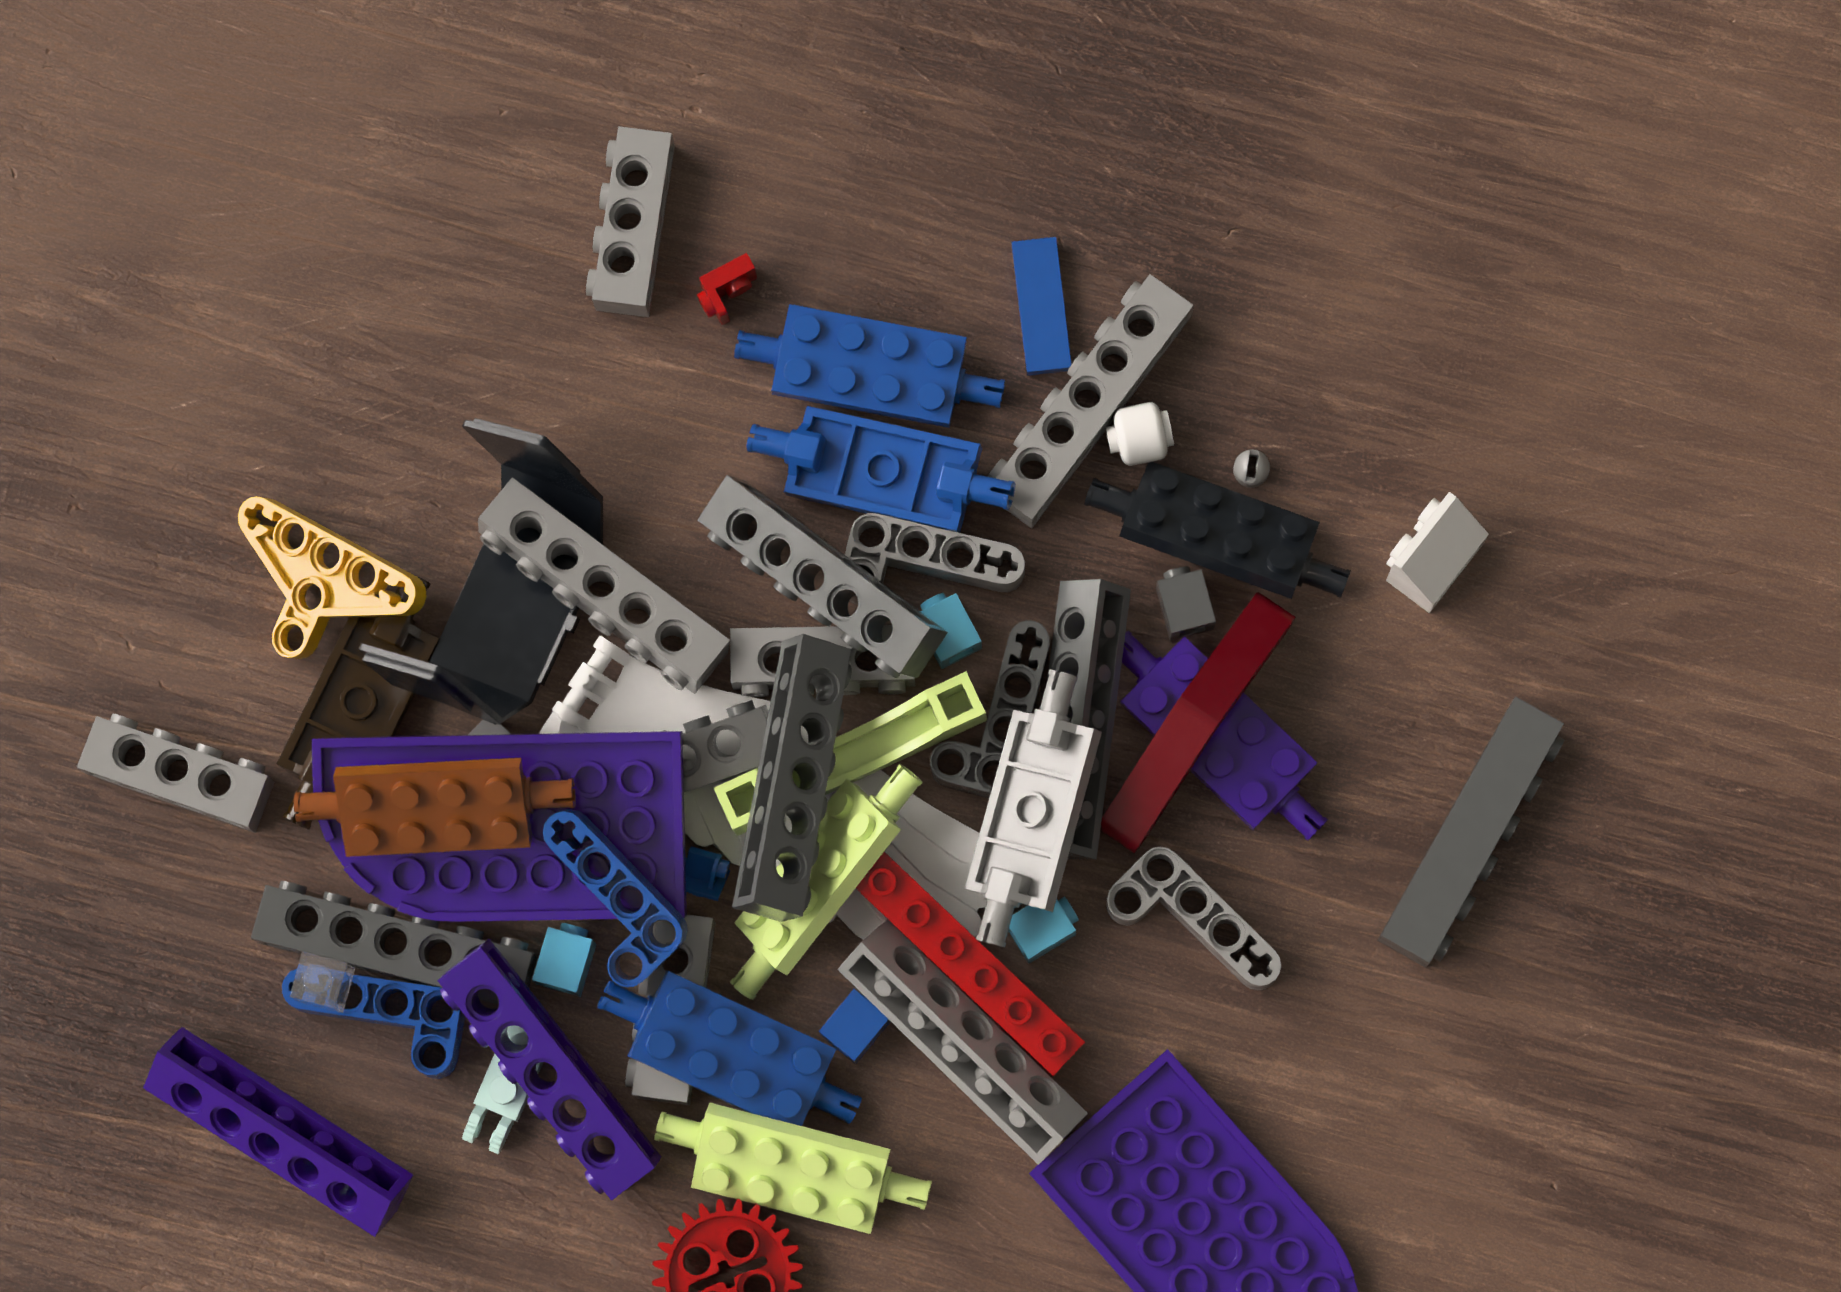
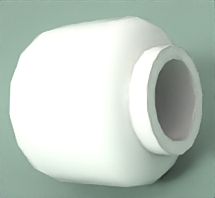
(1140, 433)

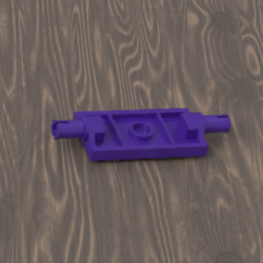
(1249, 757)

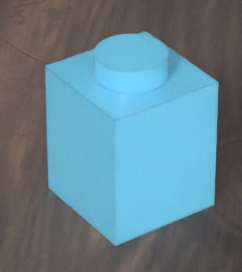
(961, 636)
(1041, 930)
(565, 959)

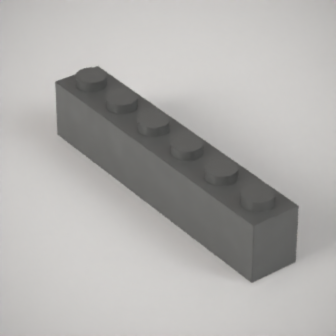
(1471, 832)

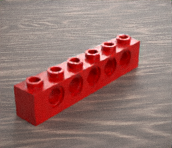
(969, 964)

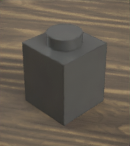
(1185, 603)

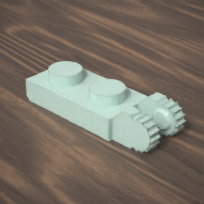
(499, 1097)

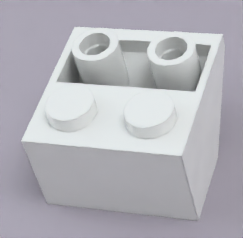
(1437, 554)

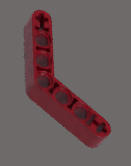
(1195, 721)

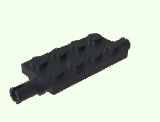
(1219, 530)

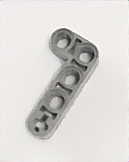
(934, 561)
(1199, 924)

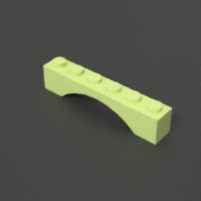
(878, 743)

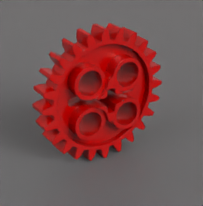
(713, 1234)

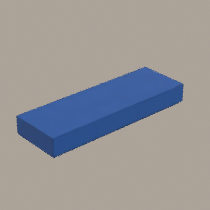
(1041, 306)

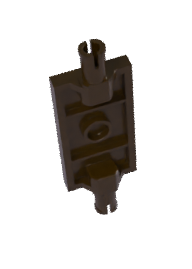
(352, 696)

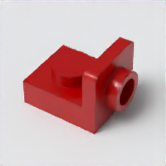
(730, 280)

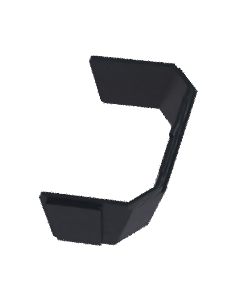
(503, 623)

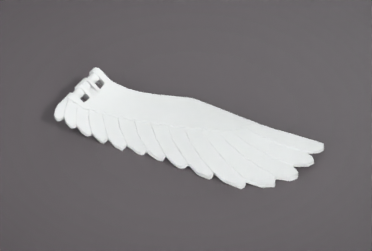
(928, 847)

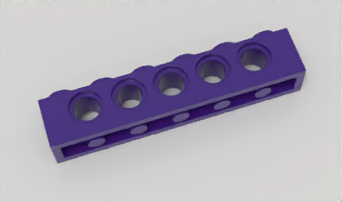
(547, 1043)
(278, 1131)

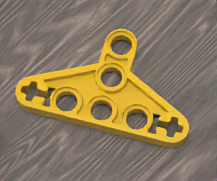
(302, 567)

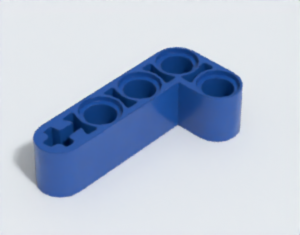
(608, 891)
(416, 1016)

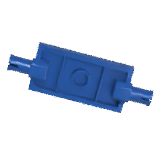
(869, 366)
(881, 468)
(730, 1051)

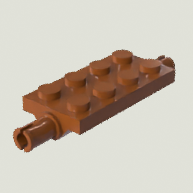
(434, 806)

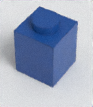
(854, 1026)

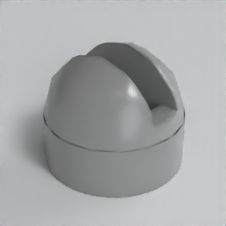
(1241, 465)

